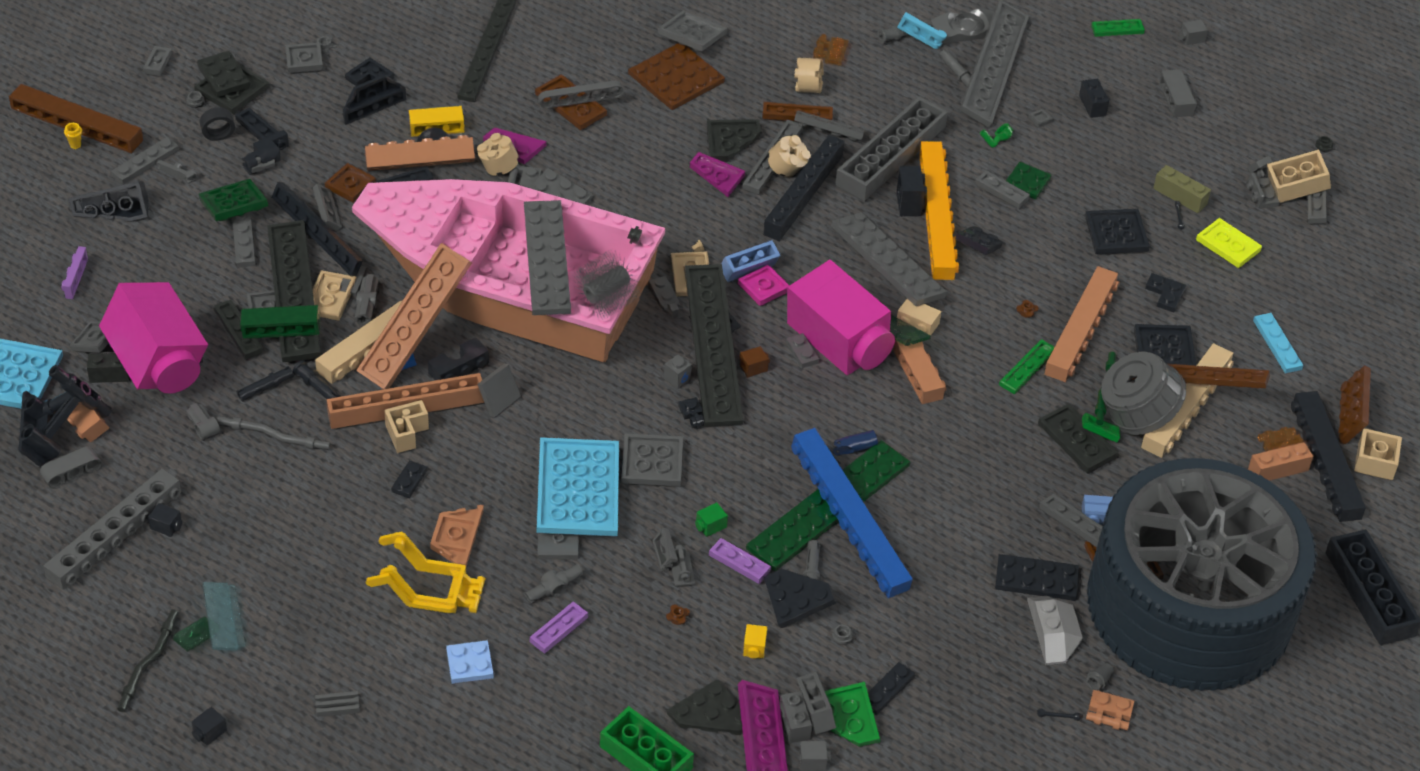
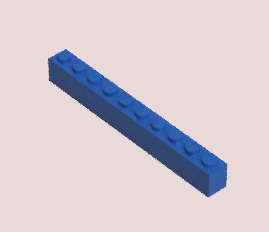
(851, 513)

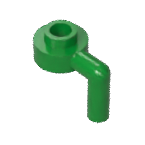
(1002, 133)

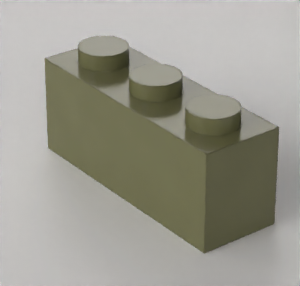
(1182, 189)

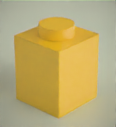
(755, 641)

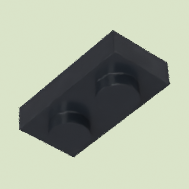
(409, 479)

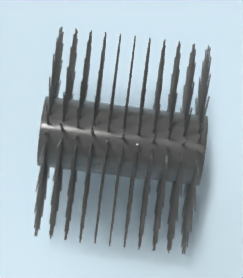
(607, 284)

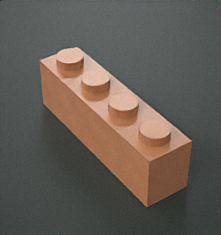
(920, 371)

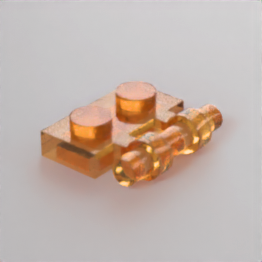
(836, 50)
(1271, 443)

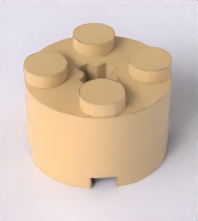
(809, 75)
(498, 154)
(788, 156)

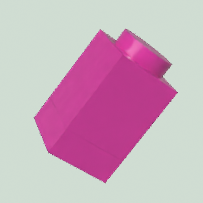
(840, 318)
(154, 336)

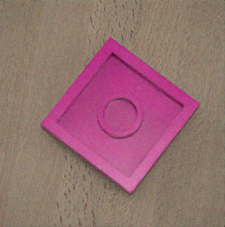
(763, 285)

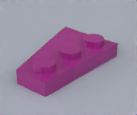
(525, 146)
(717, 173)

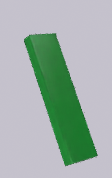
(1027, 367)

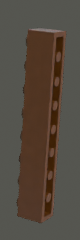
(62, 112)

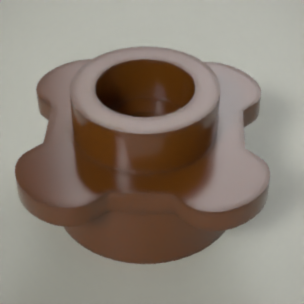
(1027, 309)
(677, 619)

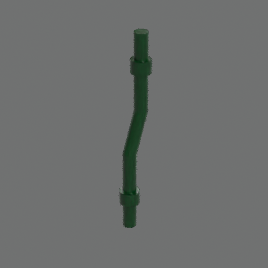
(1100, 408)

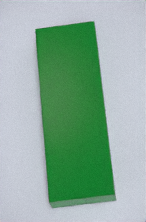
(1117, 27)

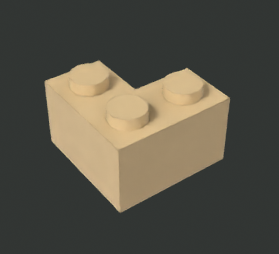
(404, 422)

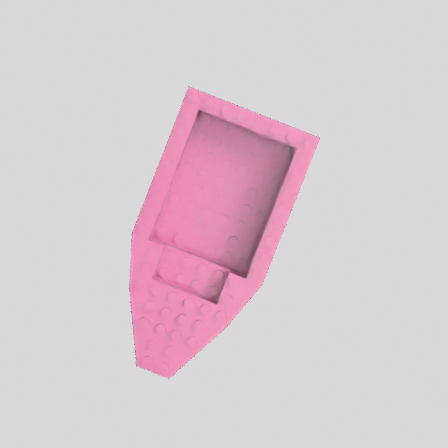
(488, 228)

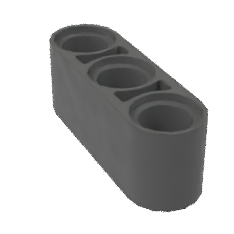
(70, 467)

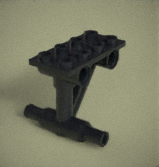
(43, 419)

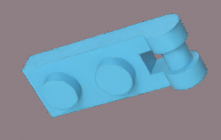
(922, 31)

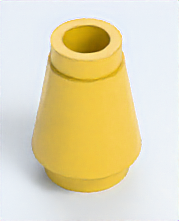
(73, 134)

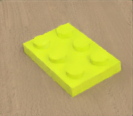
(1229, 243)

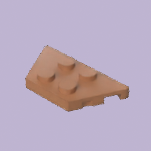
(456, 534)

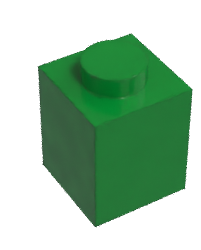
(711, 519)

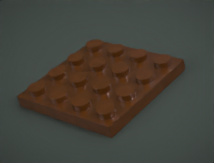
(676, 76)

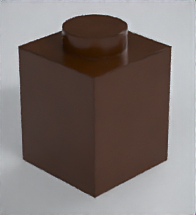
(754, 361)

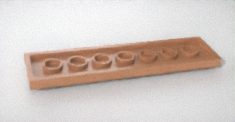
(414, 316)

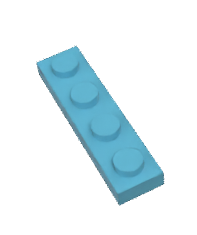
(1278, 343)

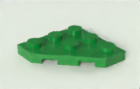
(853, 714)

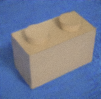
(922, 316)

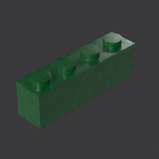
(280, 321)

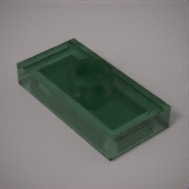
(193, 634)

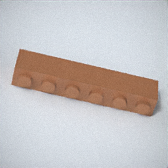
(419, 153)

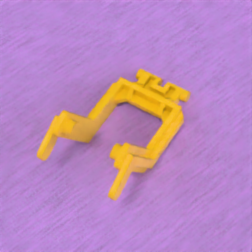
(463, 590)

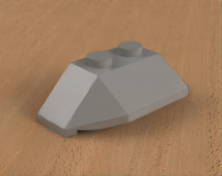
(1055, 628)

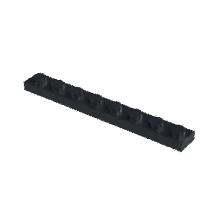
(317, 229)

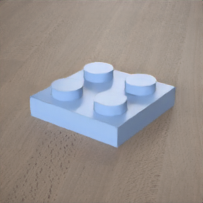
(469, 661)

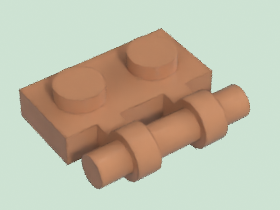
(1112, 706)

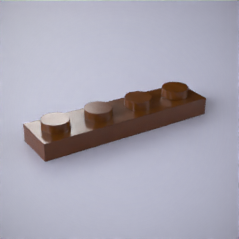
(786, 112)

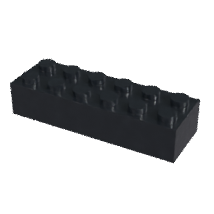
(1373, 587)

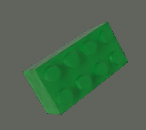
(643, 745)

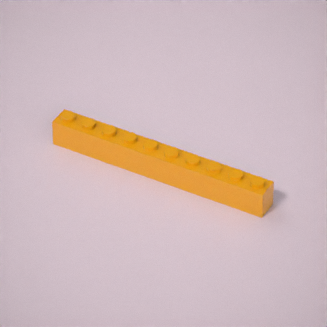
(938, 211)

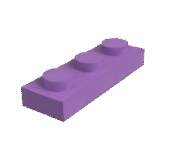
(75, 272)
(739, 560)
(558, 627)

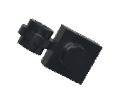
(692, 410)

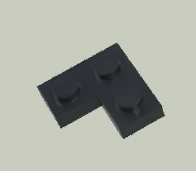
(367, 70)
(1170, 291)

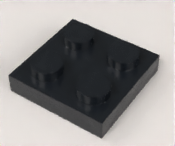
(979, 240)

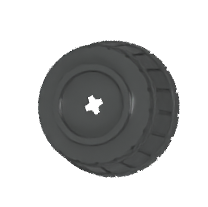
(1149, 400)

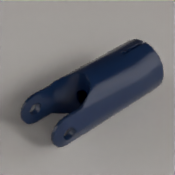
(855, 442)

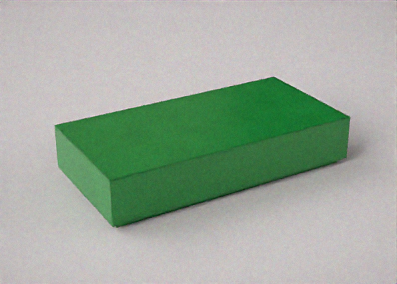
(1106, 430)

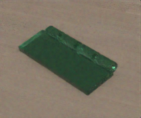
(906, 333)

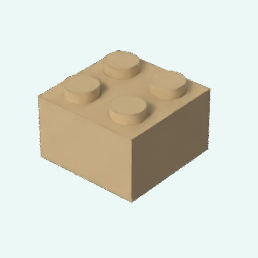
(1378, 454)

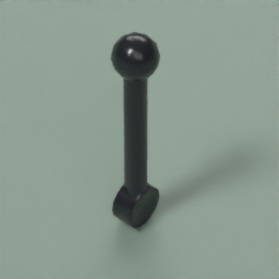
(1177, 205)
(1041, 713)

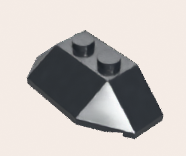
(372, 98)

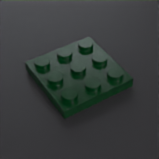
(233, 200)

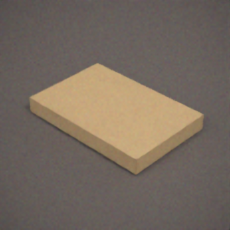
(679, 261)
(327, 294)

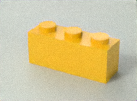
(446, 118)

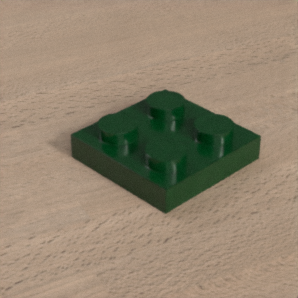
(1029, 179)

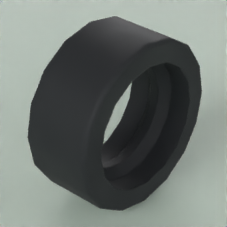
(217, 114)

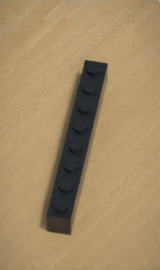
(803, 188)
(1328, 456)

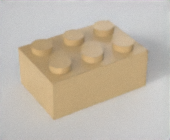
(1299, 176)

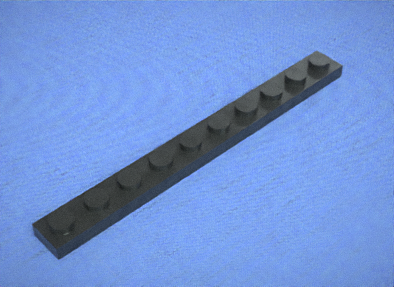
(486, 50)

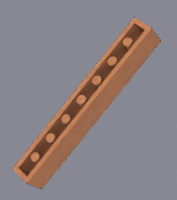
(1081, 324)
(435, 395)

